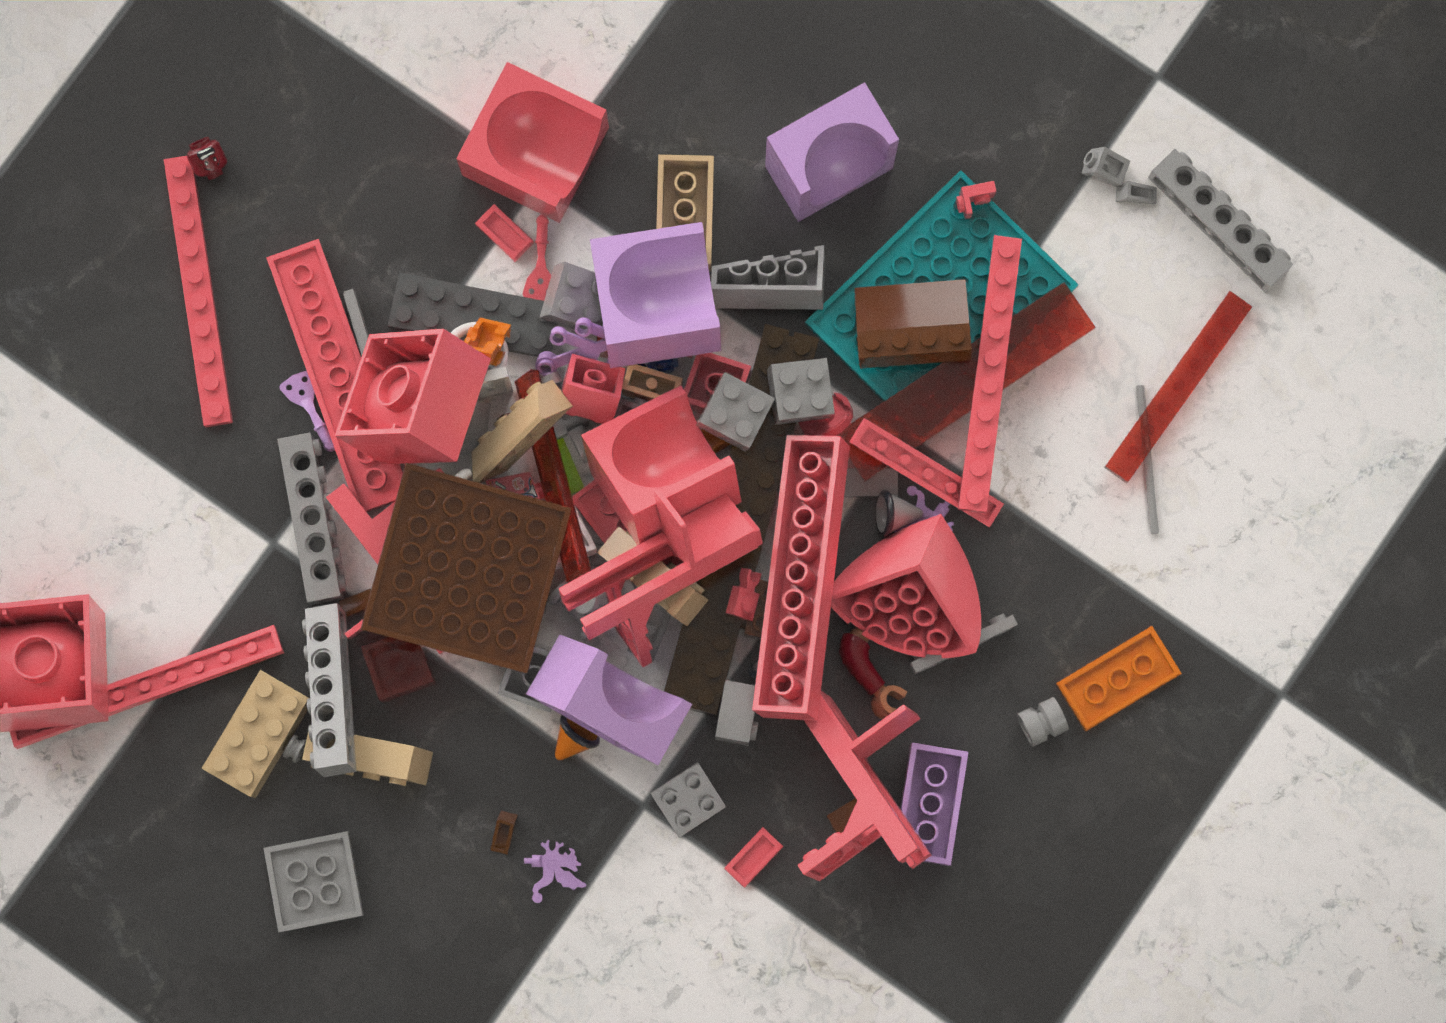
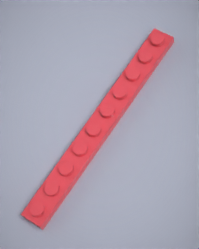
(198, 292)
(989, 374)
(174, 677)

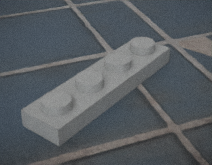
(998, 626)

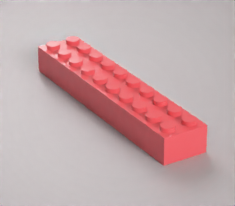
(801, 578)

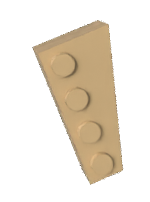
(681, 605)
(386, 759)

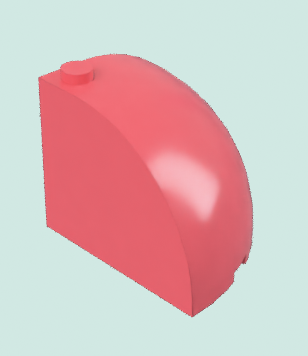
(913, 593)

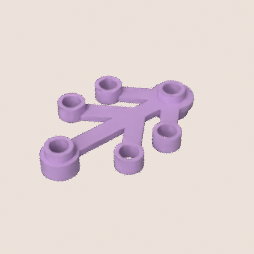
(586, 347)

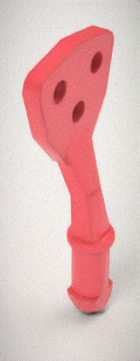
(540, 270)

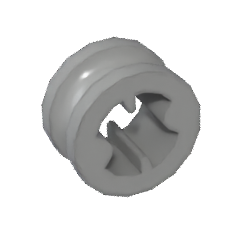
(295, 748)

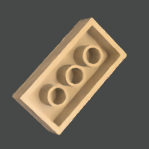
(686, 194)
(257, 734)

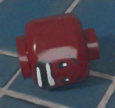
(207, 158)

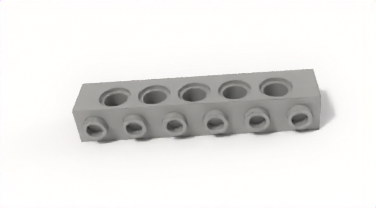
(1223, 235)
(291, 451)
(341, 756)

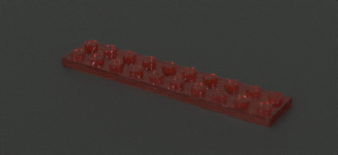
(947, 390)

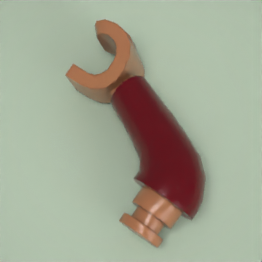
(855, 657)

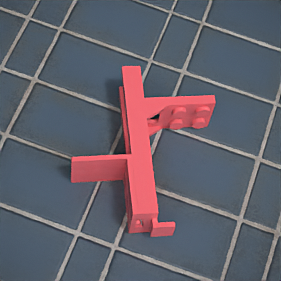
(367, 530)
(704, 542)
(875, 811)

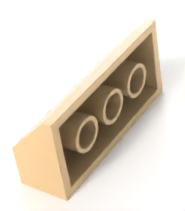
(518, 430)

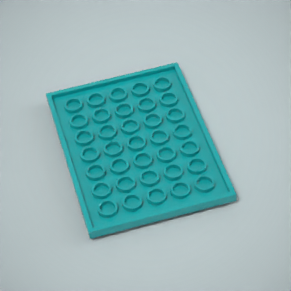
(935, 248)

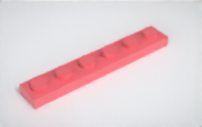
(917, 467)

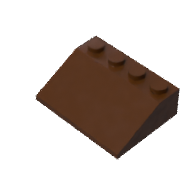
(912, 324)

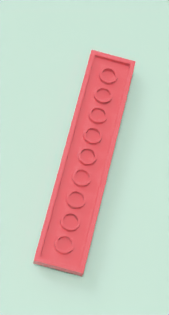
(330, 361)

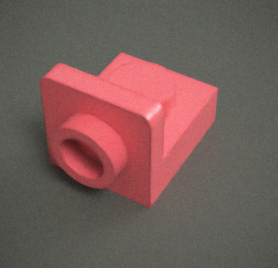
(975, 193)

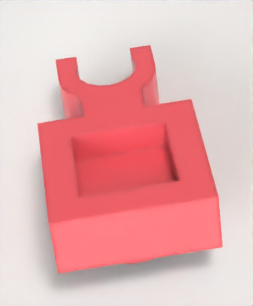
(742, 597)

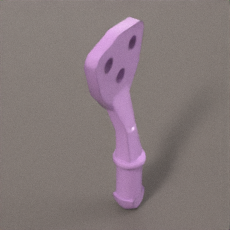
(306, 401)

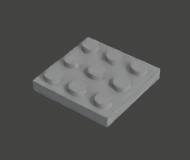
(313, 881)

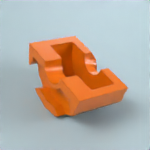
(488, 338)

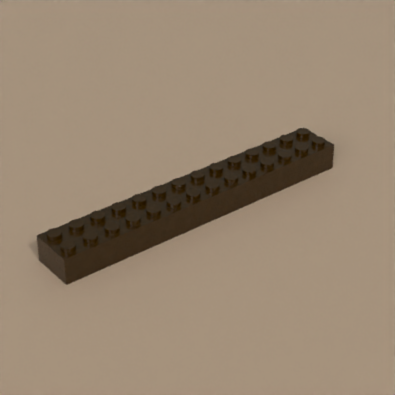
(710, 639)

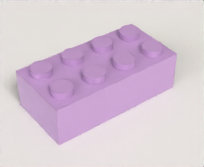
(934, 797)

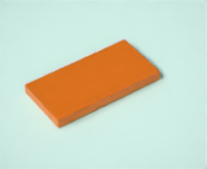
(1118, 678)

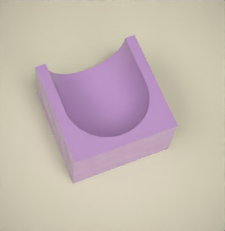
(831, 152)
(655, 295)
(608, 700)

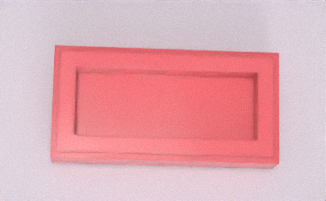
(504, 233)
(753, 857)

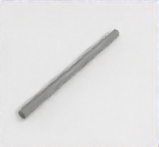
(1148, 469)

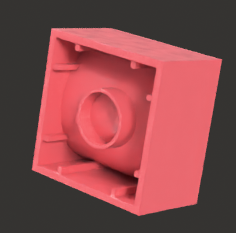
(533, 142)
(413, 397)
(653, 450)
(52, 663)

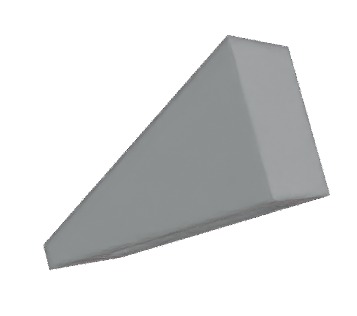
(1136, 193)

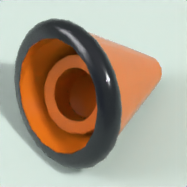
(573, 739)

